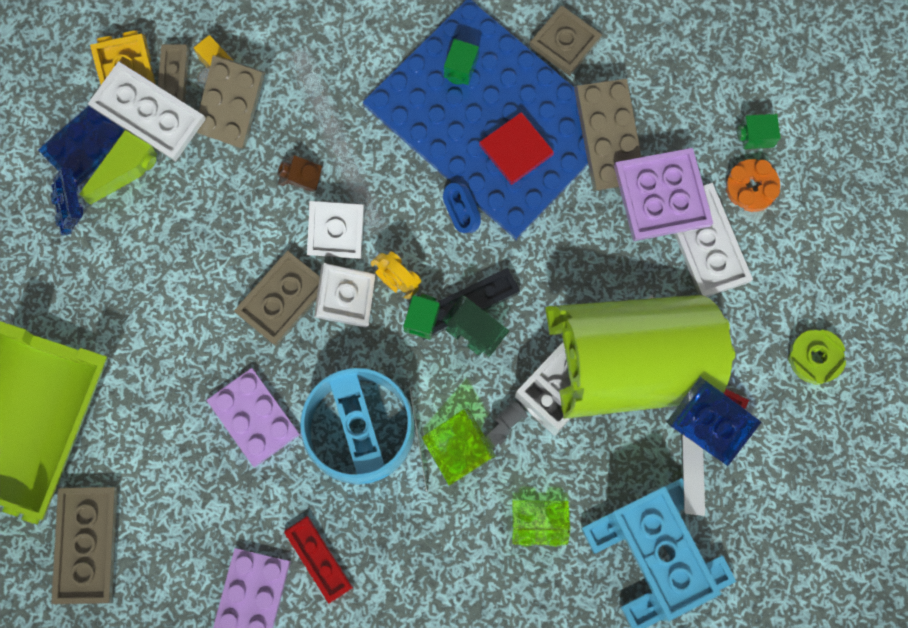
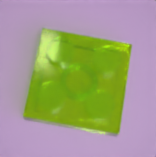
(458, 446)

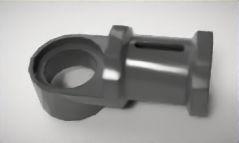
(505, 421)

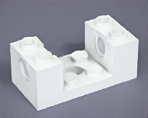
(541, 391)

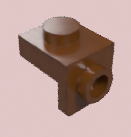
(299, 173)

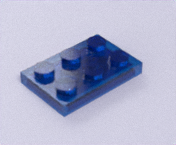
(82, 143)
(713, 421)

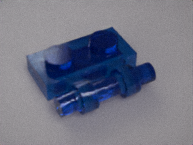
(66, 202)

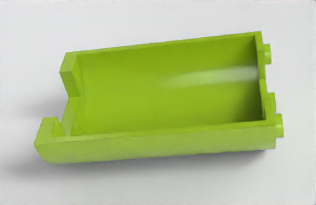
(640, 352)
(41, 413)

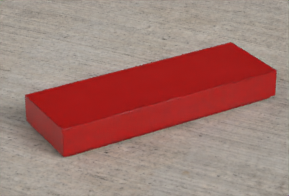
(318, 559)

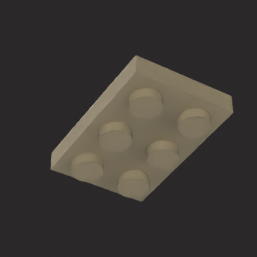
(230, 101)
(280, 299)

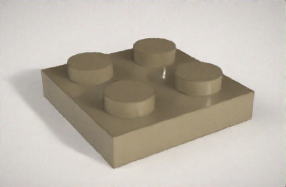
(565, 40)

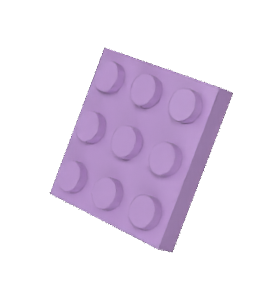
(663, 194)

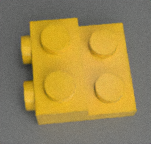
(129, 50)

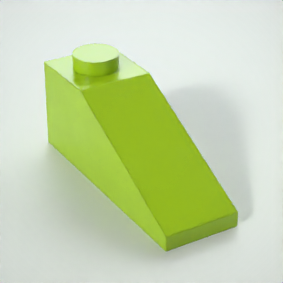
(122, 165)

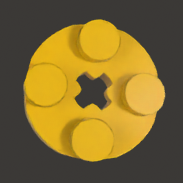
(395, 275)

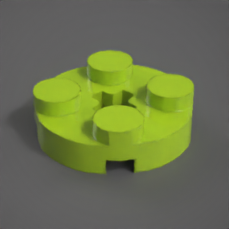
(832, 357)

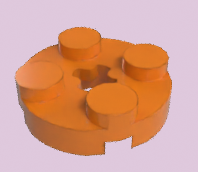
(760, 172)

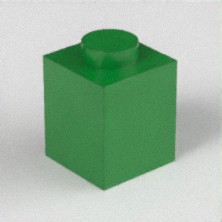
(461, 62)
(759, 131)
(422, 316)

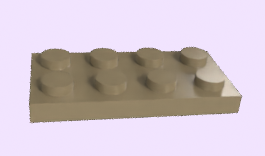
(607, 129)
(84, 545)

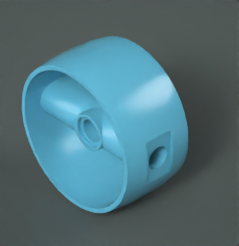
(352, 407)

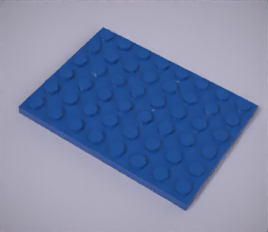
(451, 119)

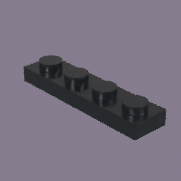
(483, 294)

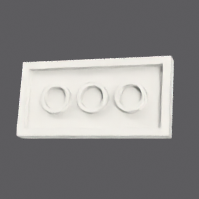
(147, 111)
(714, 252)

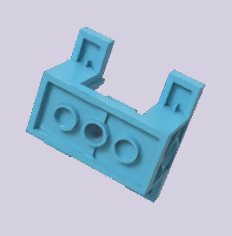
(674, 584)

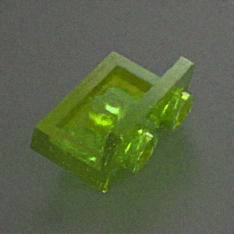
(540, 522)

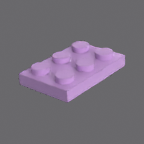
(253, 417)
(252, 591)

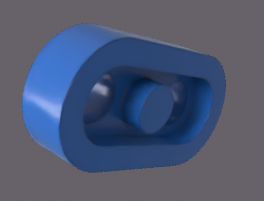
(461, 209)

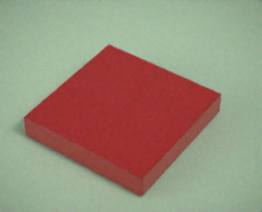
(516, 148)

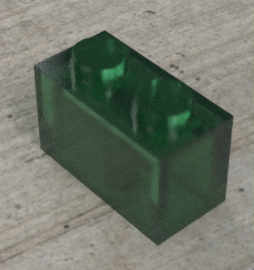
(474, 325)

